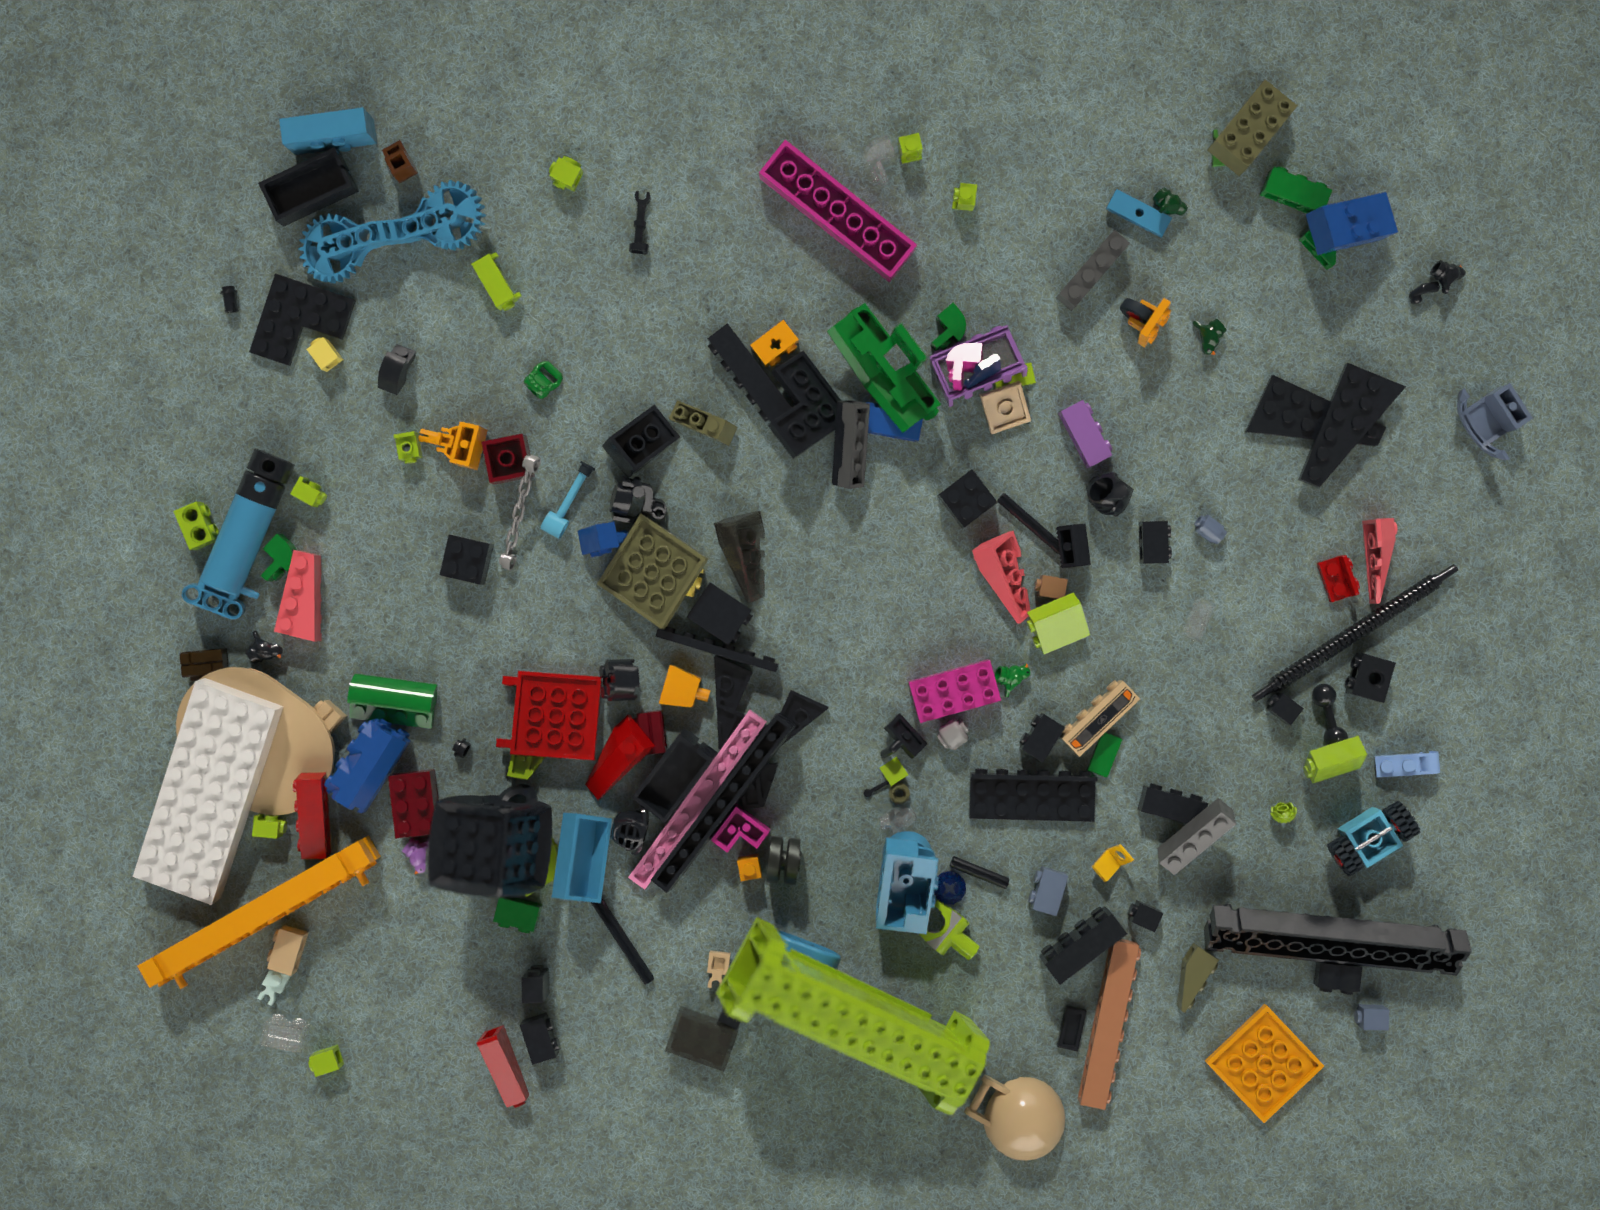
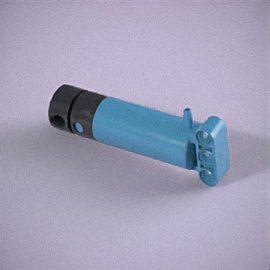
(241, 536)

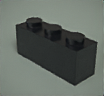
(1170, 804)

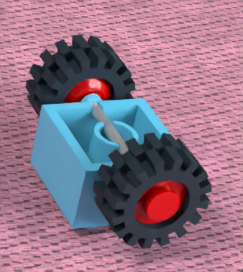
(1372, 837)

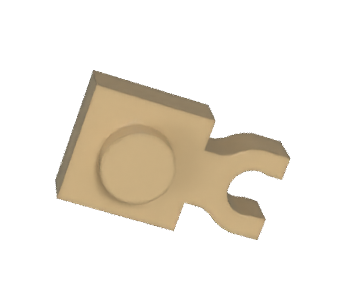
(717, 965)

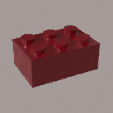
(413, 802)

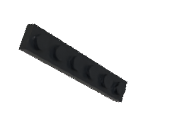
(708, 645)

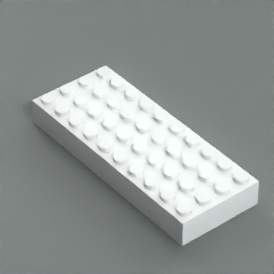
(208, 791)

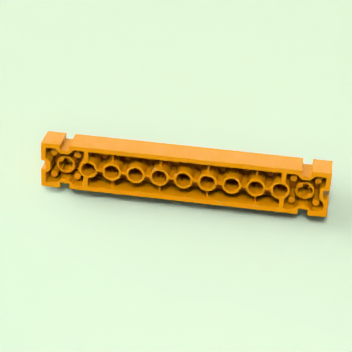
(260, 913)

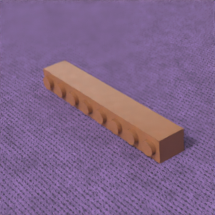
(1108, 1024)

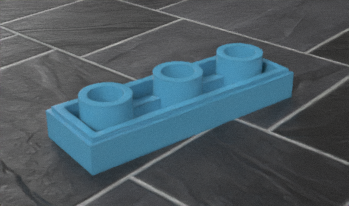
(1151, 219)

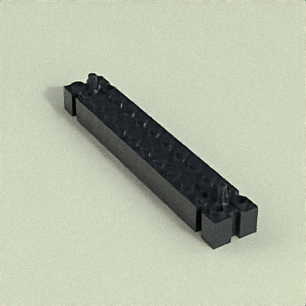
(1336, 940)

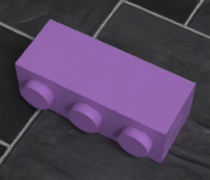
(1085, 433)

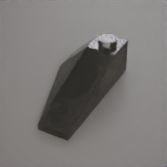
(740, 543)

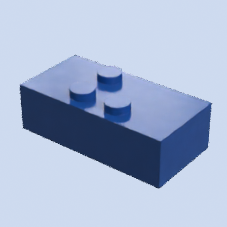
(1351, 223)

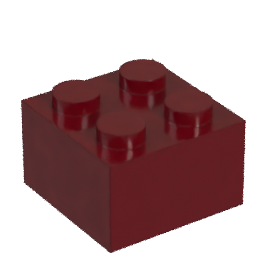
(505, 458)

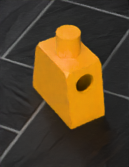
(682, 688)

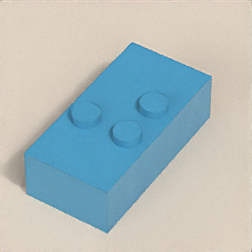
(328, 130)

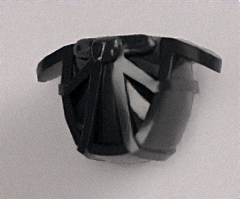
(1109, 494)
(630, 829)

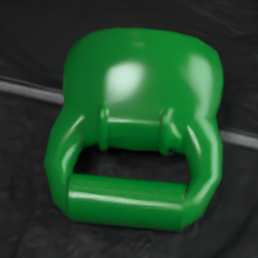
(539, 384)

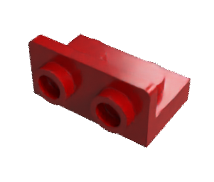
(1338, 578)

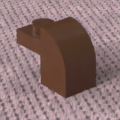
(399, 162)

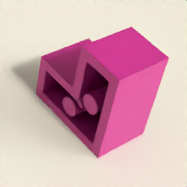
(740, 824)

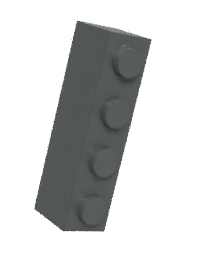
(1093, 270)
(1196, 836)

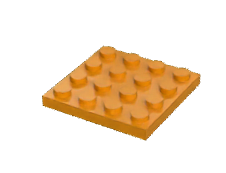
(1264, 1063)

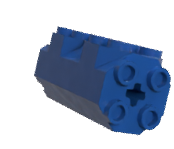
(367, 765)

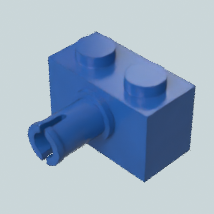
(600, 539)

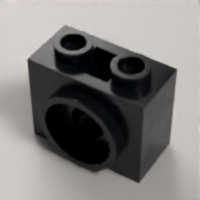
(1358, 681)

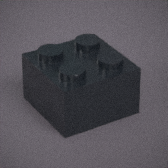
(967, 498)
(466, 559)

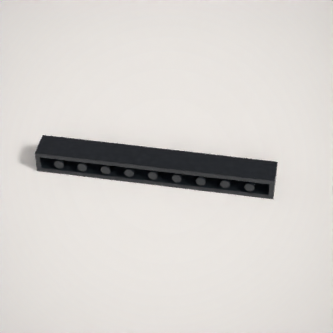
(723, 802)

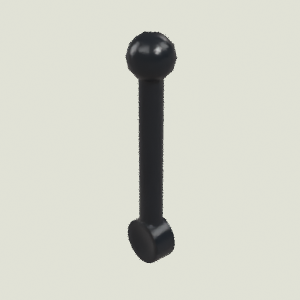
(868, 792)

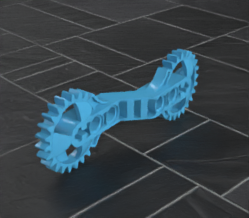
(392, 231)

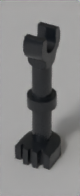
(637, 246)

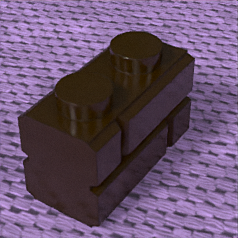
(202, 662)

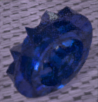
(959, 888)

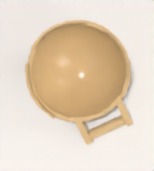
(1021, 1117)

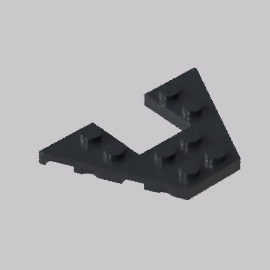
(730, 685)

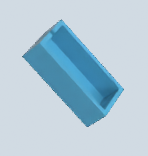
(581, 857)

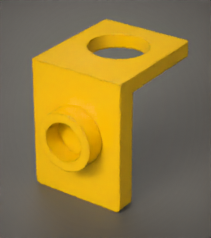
(1110, 862)

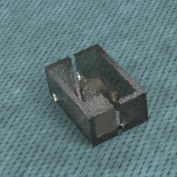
(701, 1039)

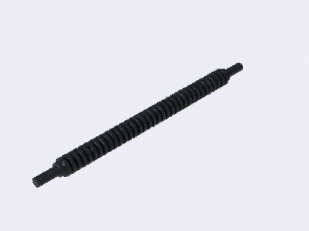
(1354, 633)

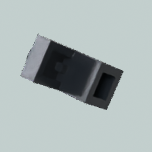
(394, 369)

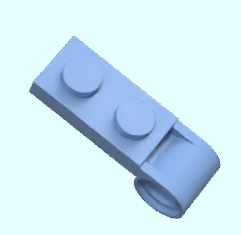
(1407, 764)

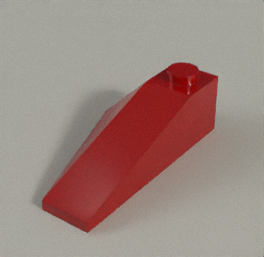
(620, 754)

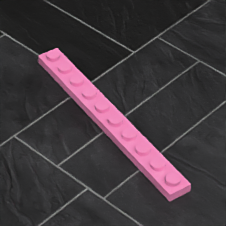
(697, 798)

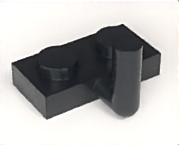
(904, 736)

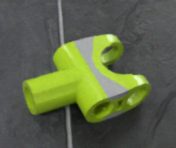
(951, 934)

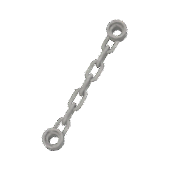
(531, 465)

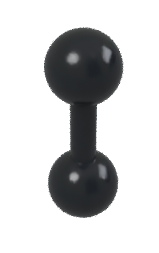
(1324, 696)

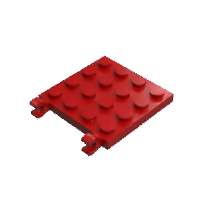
(554, 715)

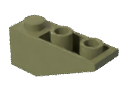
(703, 423)
(1194, 972)

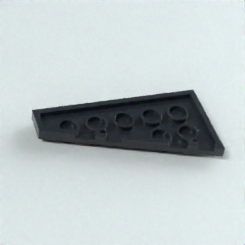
(1296, 413)

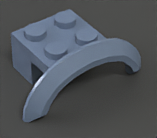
(1492, 417)

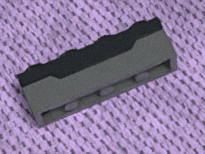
(850, 444)

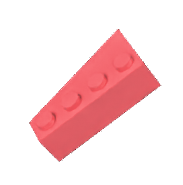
(301, 599)

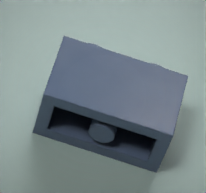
(1048, 890)

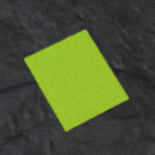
(893, 771)

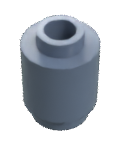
(1210, 529)

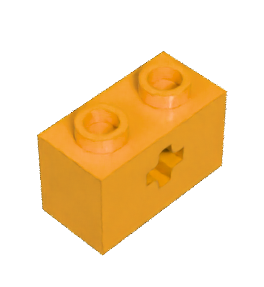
(779, 333)

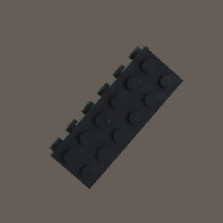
(1032, 795)

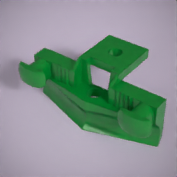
(898, 392)

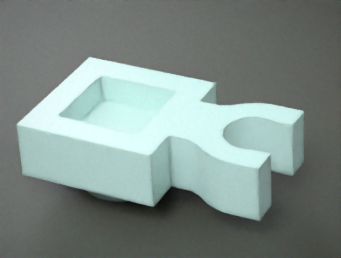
(274, 983)

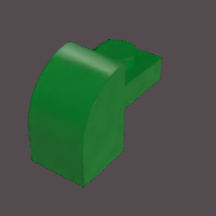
(954, 324)
(281, 551)

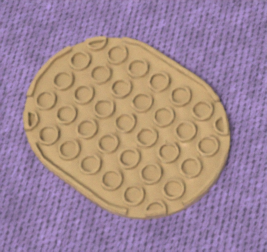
(298, 745)

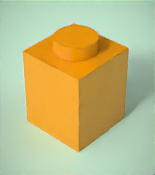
(749, 867)

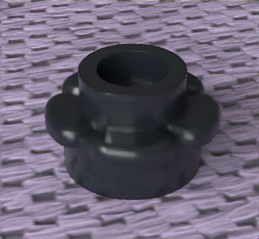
(459, 748)

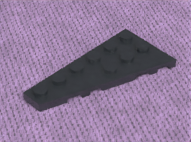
(1352, 411)

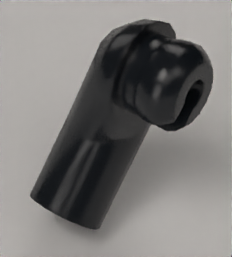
(1415, 295)

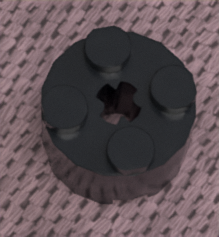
(619, 680)

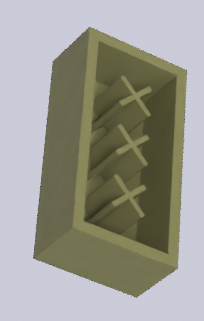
(1252, 128)

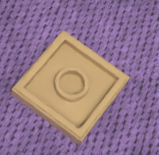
(1005, 407)

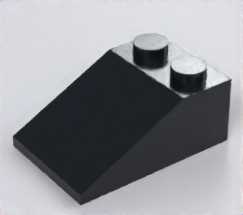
(640, 441)

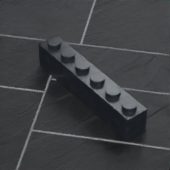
(748, 373)

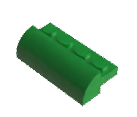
(392, 700)

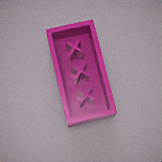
(954, 691)

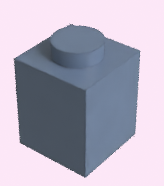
(1372, 1017)

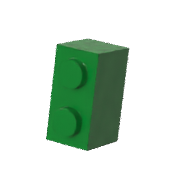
(517, 913)

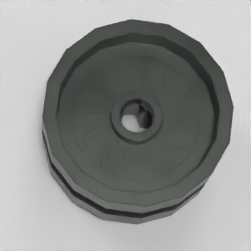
(784, 860)

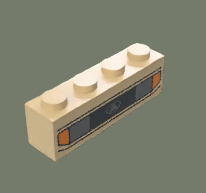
(1099, 717)

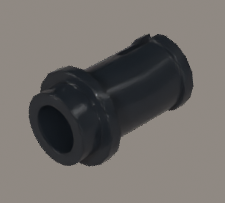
(229, 299)

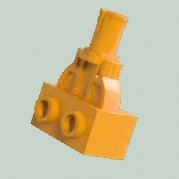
(461, 444)

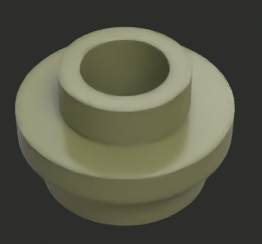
(906, 793)

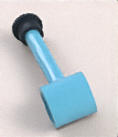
(555, 523)

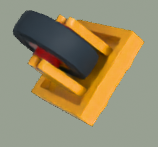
(1146, 317)

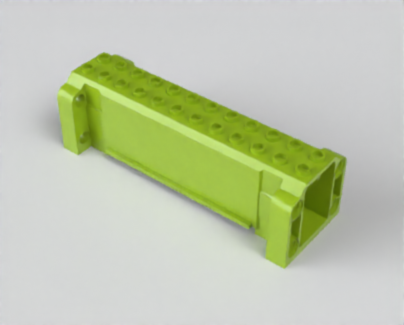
(854, 1018)

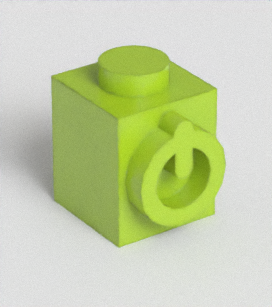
(566, 173)

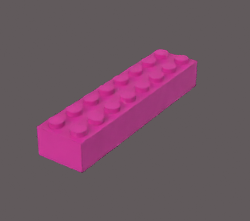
(837, 211)

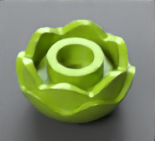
(1283, 812)

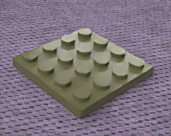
(652, 571)

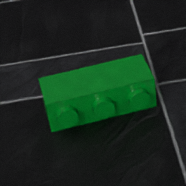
(1295, 190)

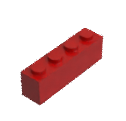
(313, 815)

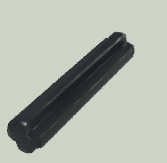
(979, 872)

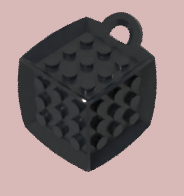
(490, 844)

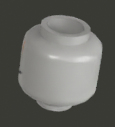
(953, 734)

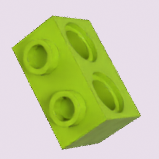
(192, 529)

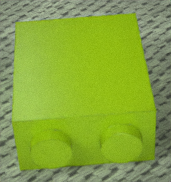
(1057, 623)
(1335, 759)

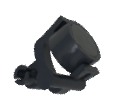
(623, 496)

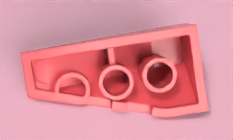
(1379, 545)
(999, 566)

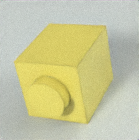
(324, 354)

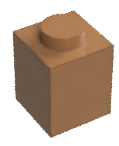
(1050, 587)

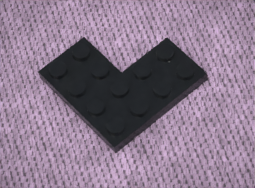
(295, 306)
(814, 409)

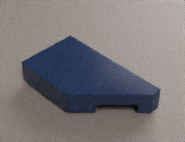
(984, 370)

